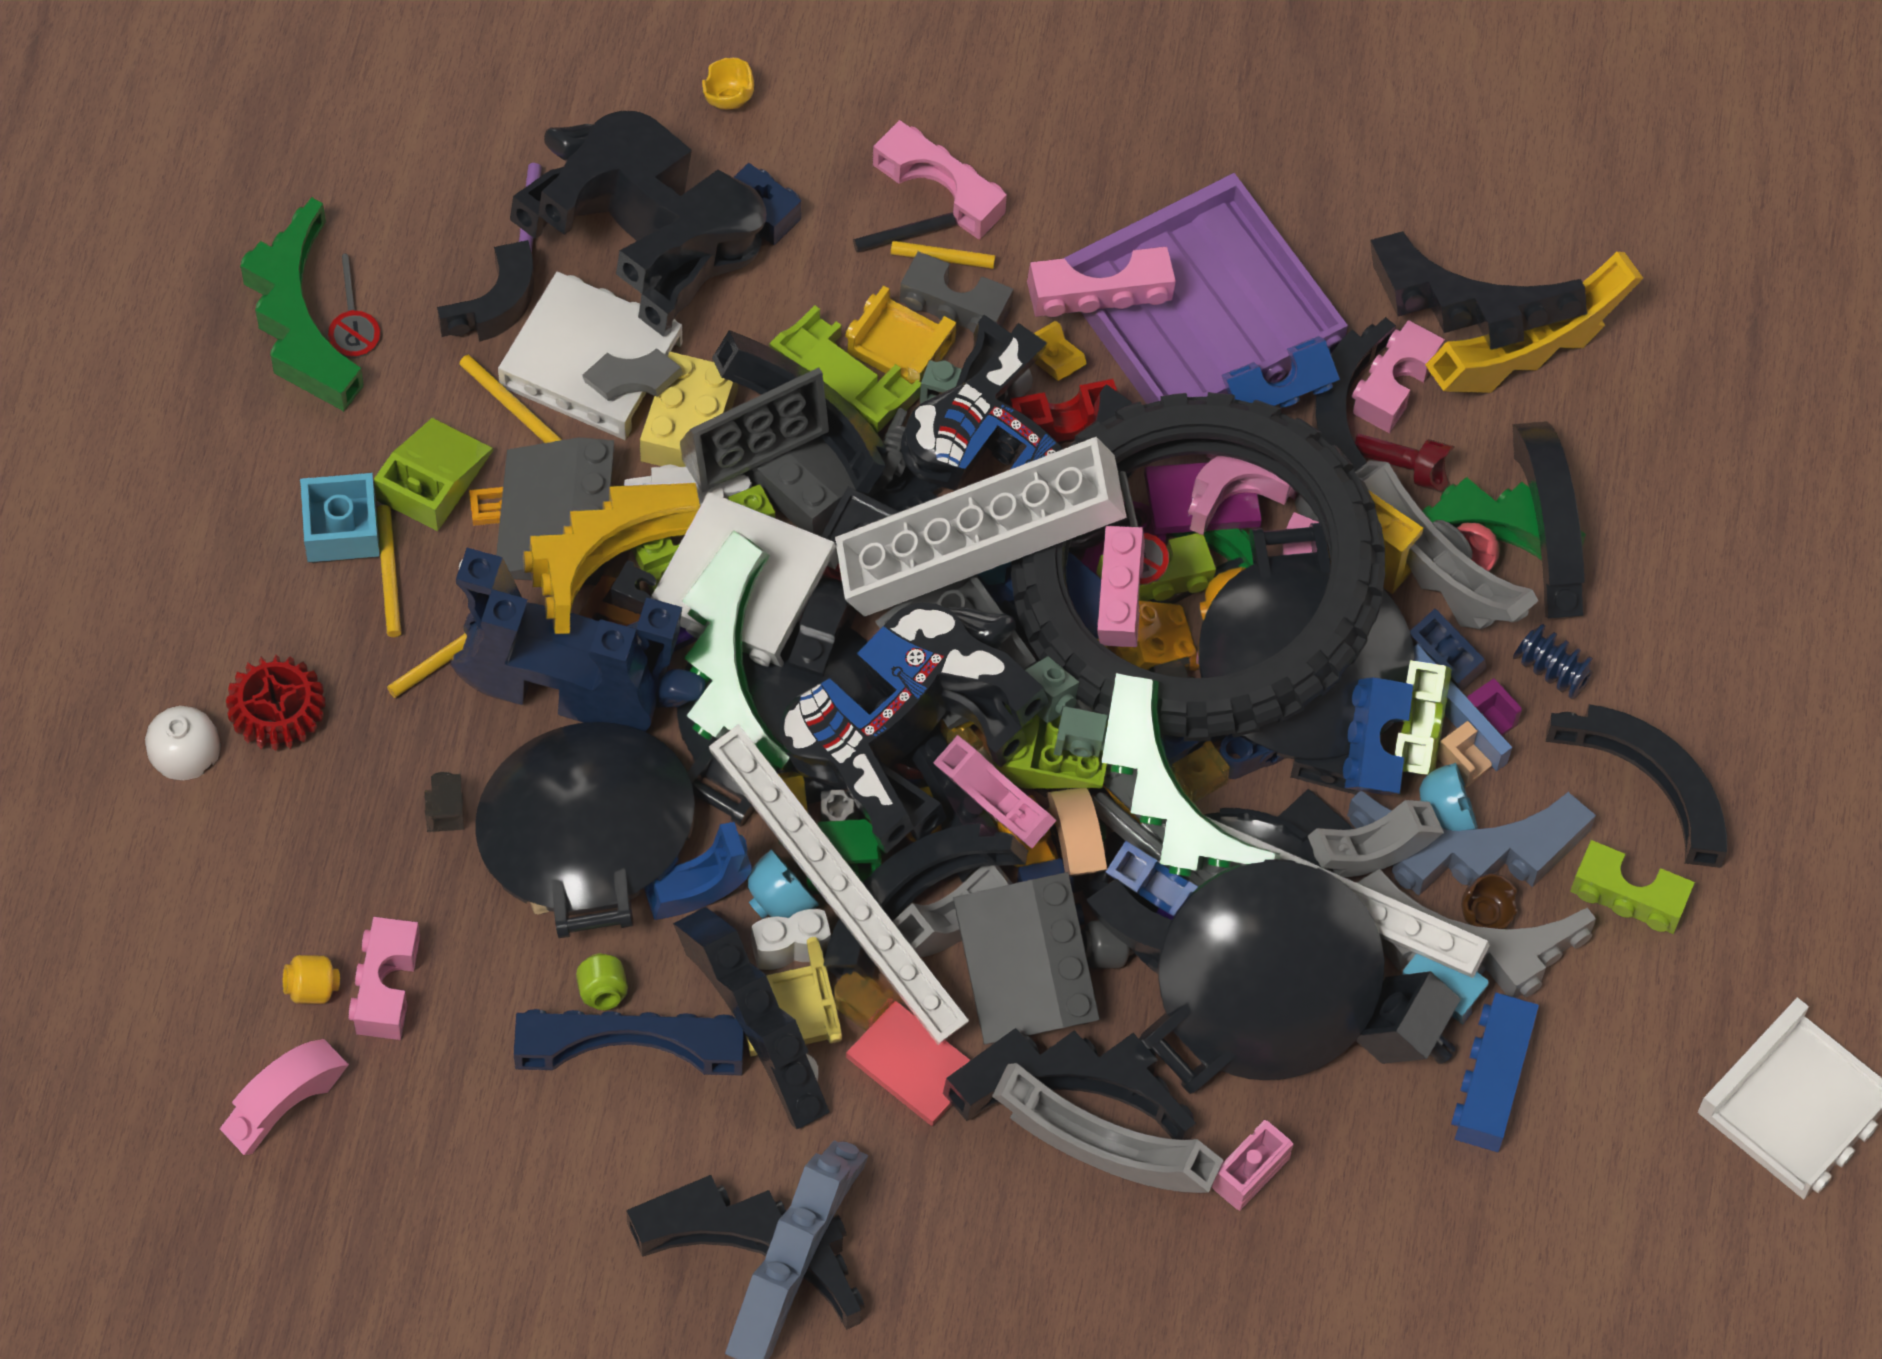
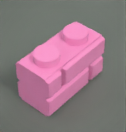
(1252, 1165)

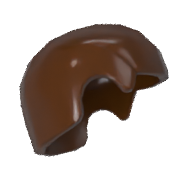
(1489, 902)

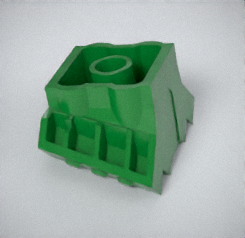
(855, 844)

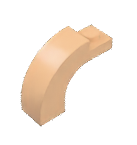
(1077, 831)

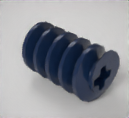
(1554, 661)

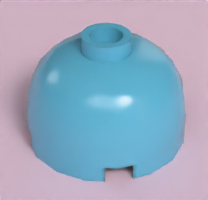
(1448, 798)
(777, 889)

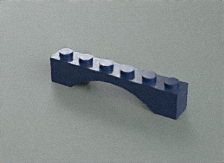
(550, 1040)

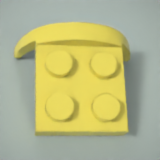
(807, 998)

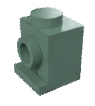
(938, 377)
(1081, 732)

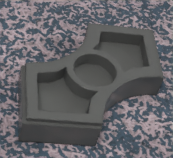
(648, 373)

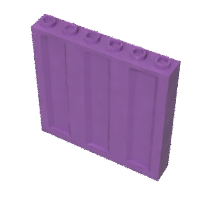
(1233, 299)

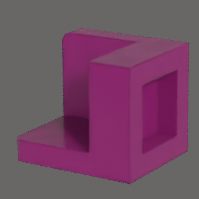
(1496, 706)

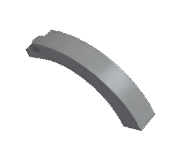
(1114, 1149)

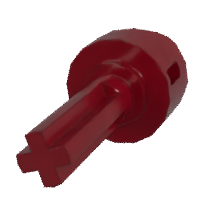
(1426, 463)

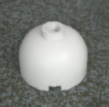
(182, 742)

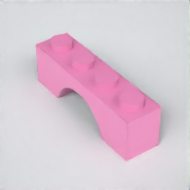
(908, 155)
(1060, 289)

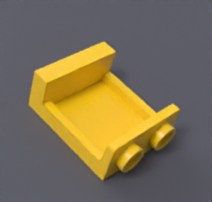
(898, 336)
(1398, 536)

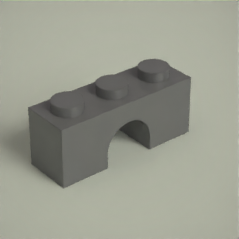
(927, 290)

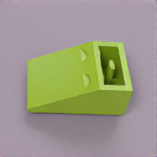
(430, 473)
(1038, 766)

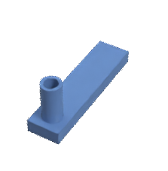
(1461, 710)

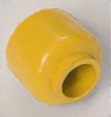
(310, 979)

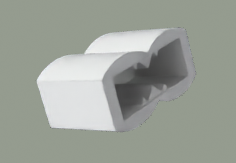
(783, 940)

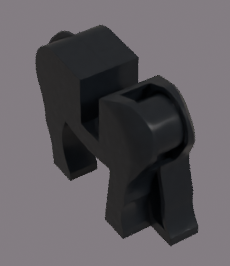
(640, 177)

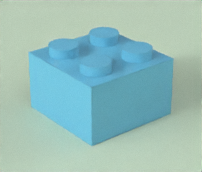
(339, 517)

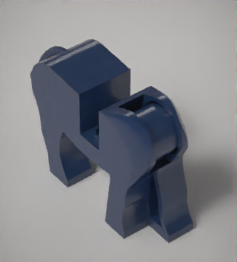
(598, 667)

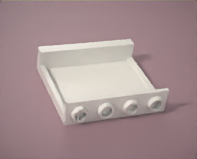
(566, 337)
(781, 587)
(1796, 1102)

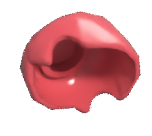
(1482, 543)

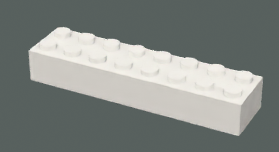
(980, 527)

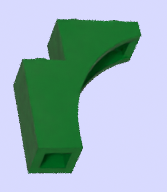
(1509, 517)

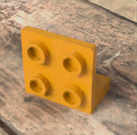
(1161, 637)

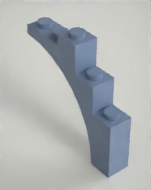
(1525, 846)
(793, 1245)

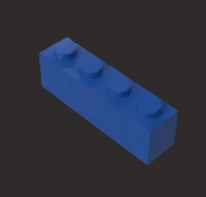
(1495, 1073)

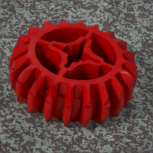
(249, 713)

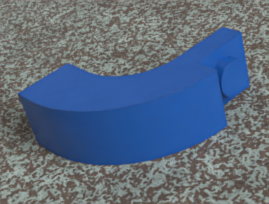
(703, 878)

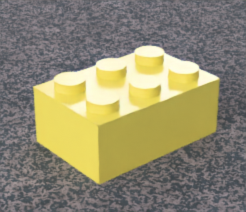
(685, 404)

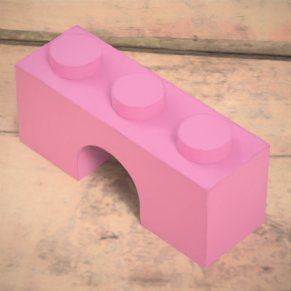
(1381, 397)
(1120, 586)
(388, 948)

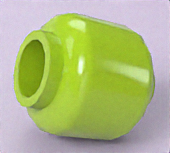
(601, 981)

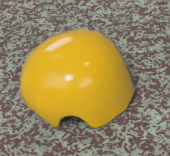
(728, 83)

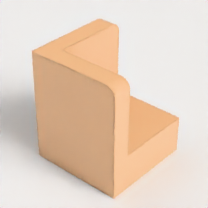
(1460, 749)

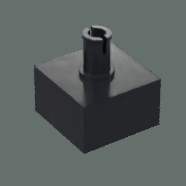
(1410, 1020)

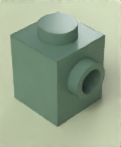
(1058, 686)

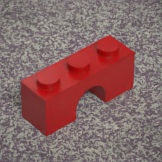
(1063, 419)

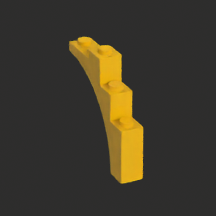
(1475, 368)
(596, 536)

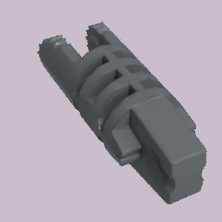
(893, 457)

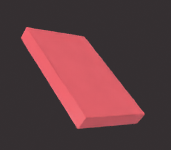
(907, 1062)

